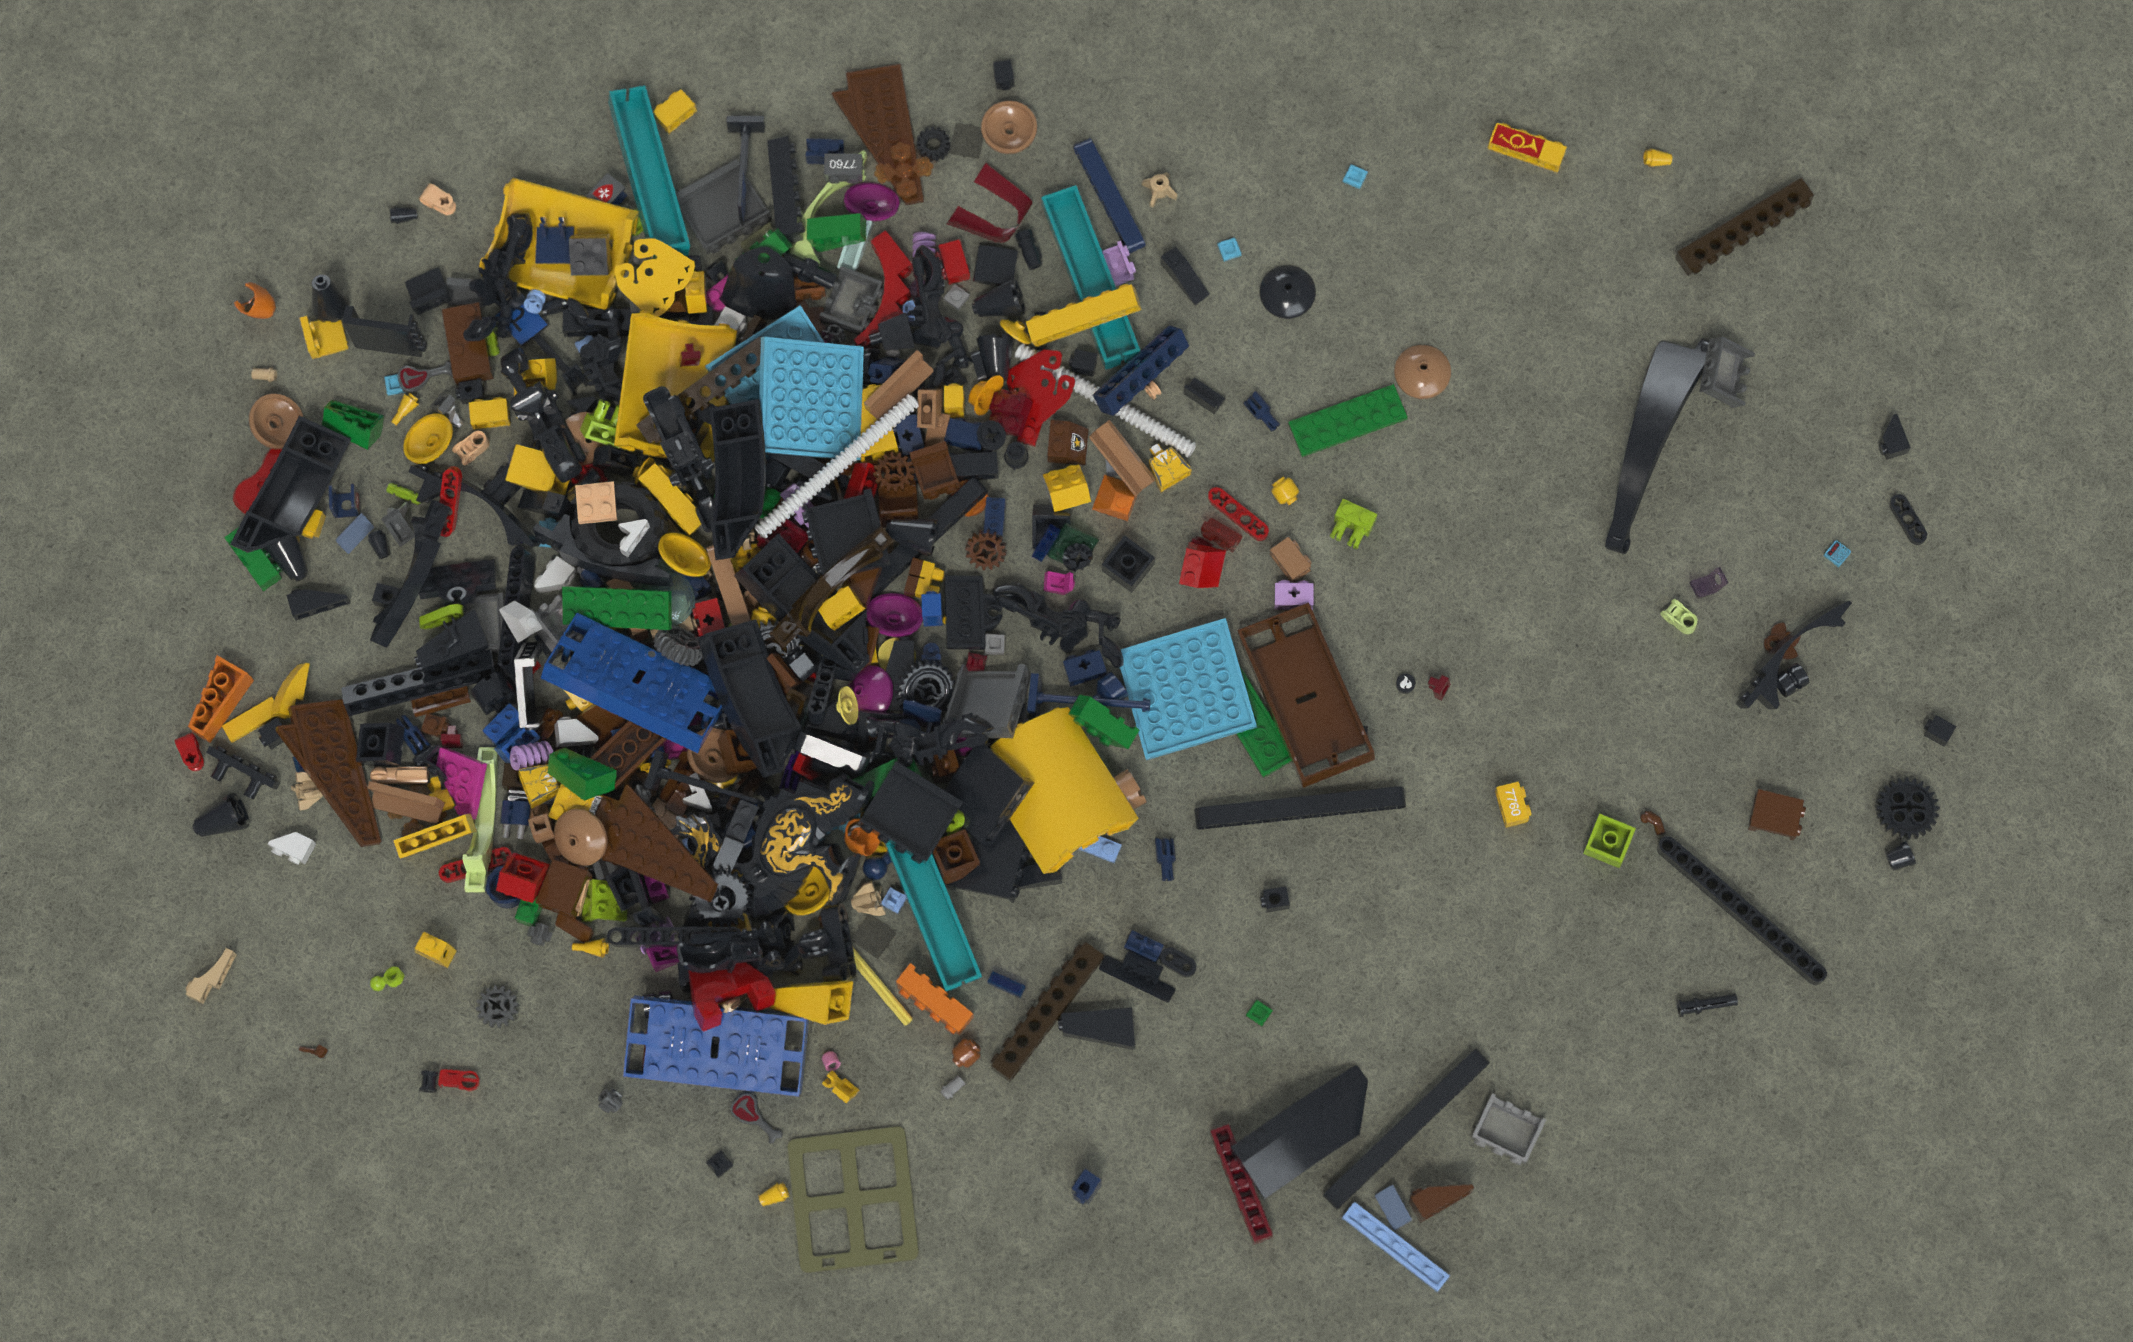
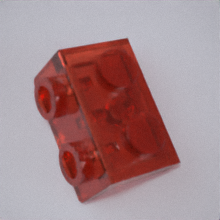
(1221, 534)

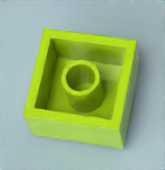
(1609, 841)

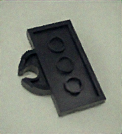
(460, 581)
(968, 612)

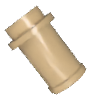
(264, 374)

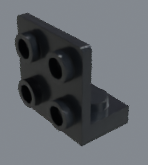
(427, 291)

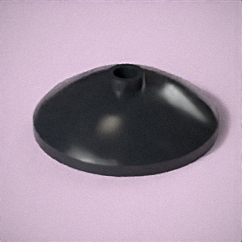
(1284, 302)

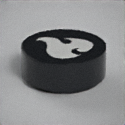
(1405, 683)

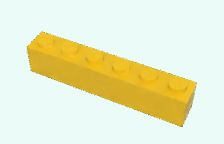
(1083, 315)

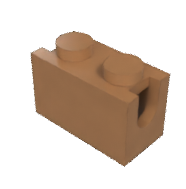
(1290, 559)

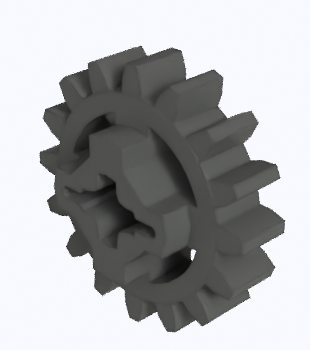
(492, 1013)

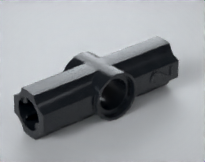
(810, 271)

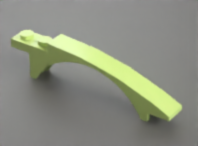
(803, 248)
(480, 849)

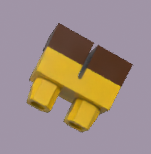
(921, 577)

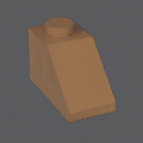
(929, 407)
(937, 435)

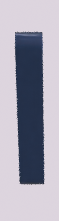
(1109, 195)

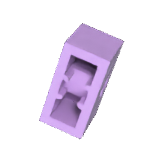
(1284, 597)

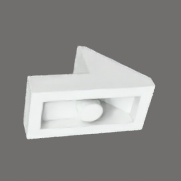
(635, 532)
(698, 800)

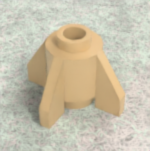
(1159, 187)
(306, 791)
(868, 900)

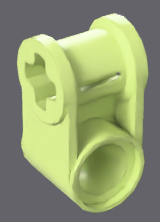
(1677, 614)

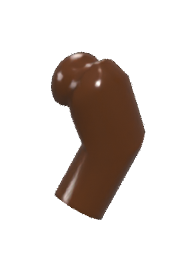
(1654, 819)

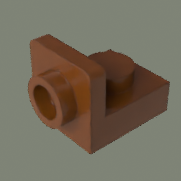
(435, 725)

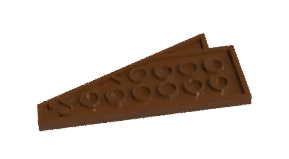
(880, 117)
(327, 751)
(649, 847)

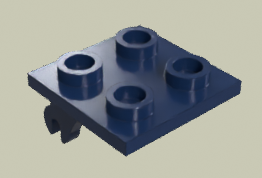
(553, 243)
(925, 715)

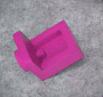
(1058, 582)

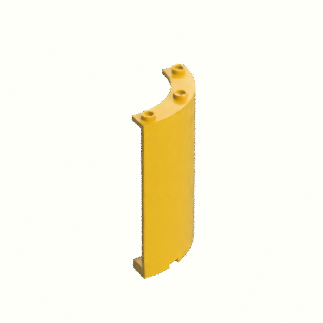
(586, 217)
(654, 362)
(1071, 792)

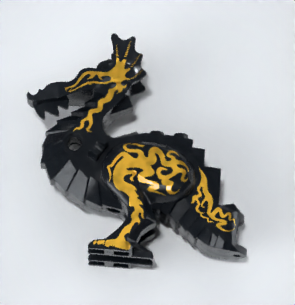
(787, 842)

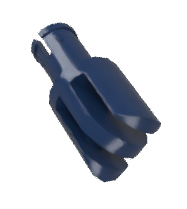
(1261, 410)
(1165, 857)

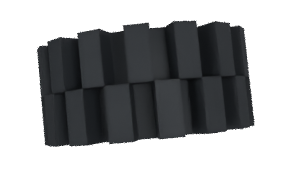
(930, 134)

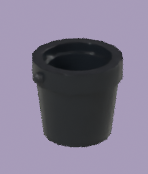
(1016, 455)
(1900, 856)

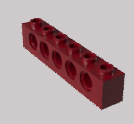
(1241, 1186)

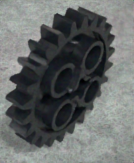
(1906, 791)

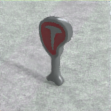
(412, 379)
(745, 1111)

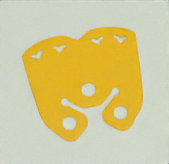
(662, 283)

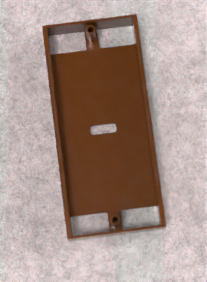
(1295, 669)

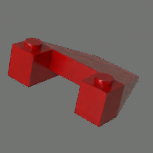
(719, 986)

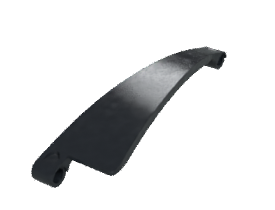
(1663, 395)

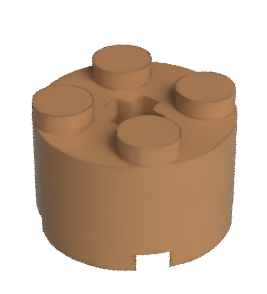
(1130, 789)

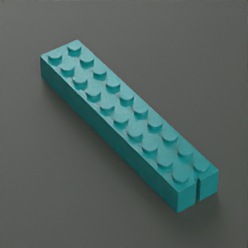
(648, 168)
(1088, 271)
(936, 920)

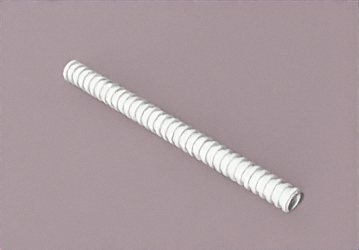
(1126, 412)
(836, 466)

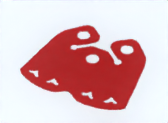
(1029, 379)

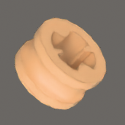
(1152, 390)

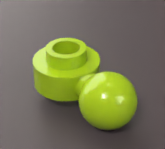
(392, 977)

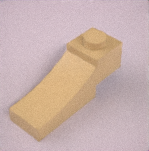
(200, 987)

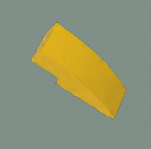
(291, 691)

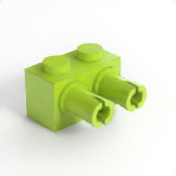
(600, 429)
(1353, 517)

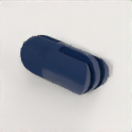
(411, 734)

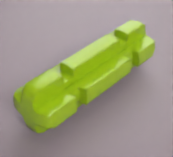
(492, 343)
(402, 492)

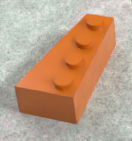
(219, 698)
(934, 1000)

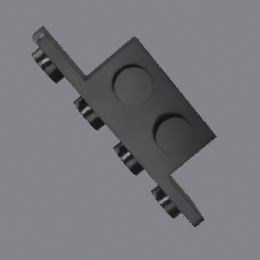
(1139, 973)

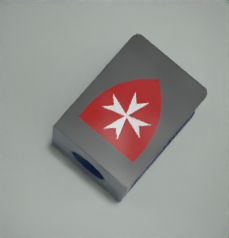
(608, 191)
(336, 501)

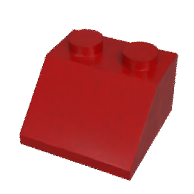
(1202, 566)
(522, 877)

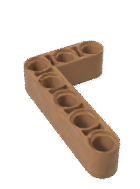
(729, 588)

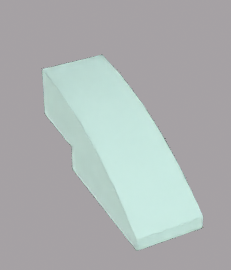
(852, 254)

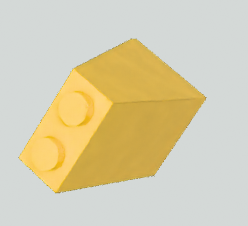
(883, 446)
(816, 1001)

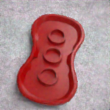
(249, 488)

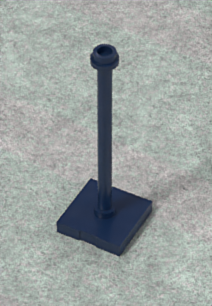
(1037, 697)

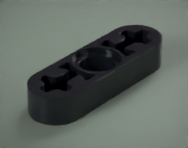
(1906, 505)

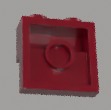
(1010, 411)
(789, 532)

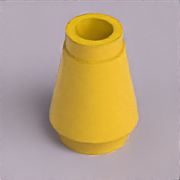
(1656, 158)
(775, 1194)

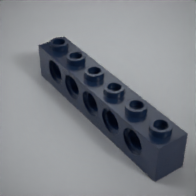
(1141, 370)

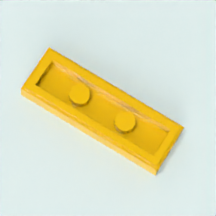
(249, 720)

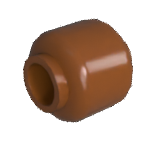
(966, 1053)

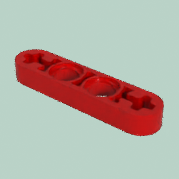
(452, 502)
(1236, 516)
(453, 876)

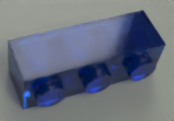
(1045, 543)
(1006, 984)

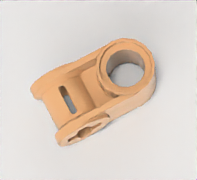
(438, 200)
(470, 448)

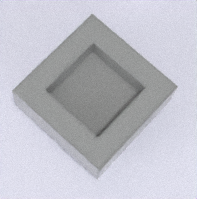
(956, 297)
(994, 644)

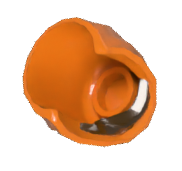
(260, 306)
(859, 840)

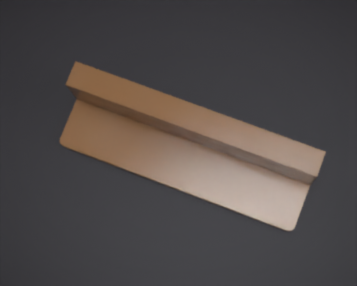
(898, 385)
(1122, 457)
(405, 803)

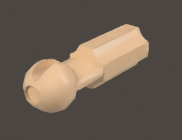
(400, 775)

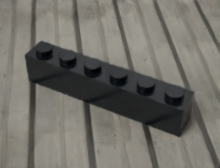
(785, 188)
(970, 465)

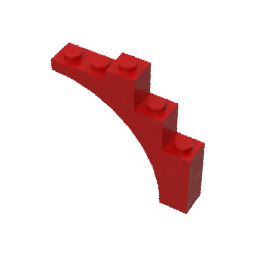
(895, 266)

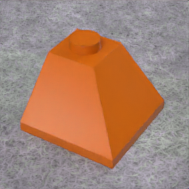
(1114, 498)

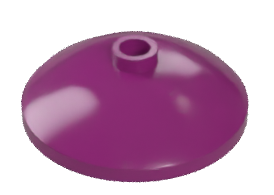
(872, 201)
(894, 614)
(872, 689)

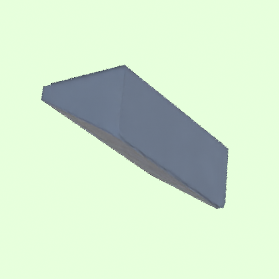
(354, 533)
(1393, 1207)

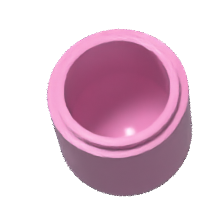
(828, 1058)

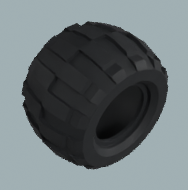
(647, 507)

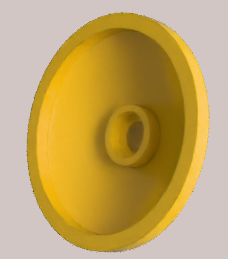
(428, 438)
(684, 554)
(812, 895)

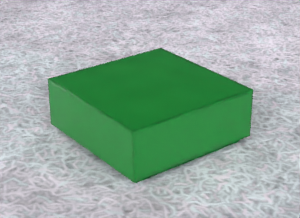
(1259, 1013)

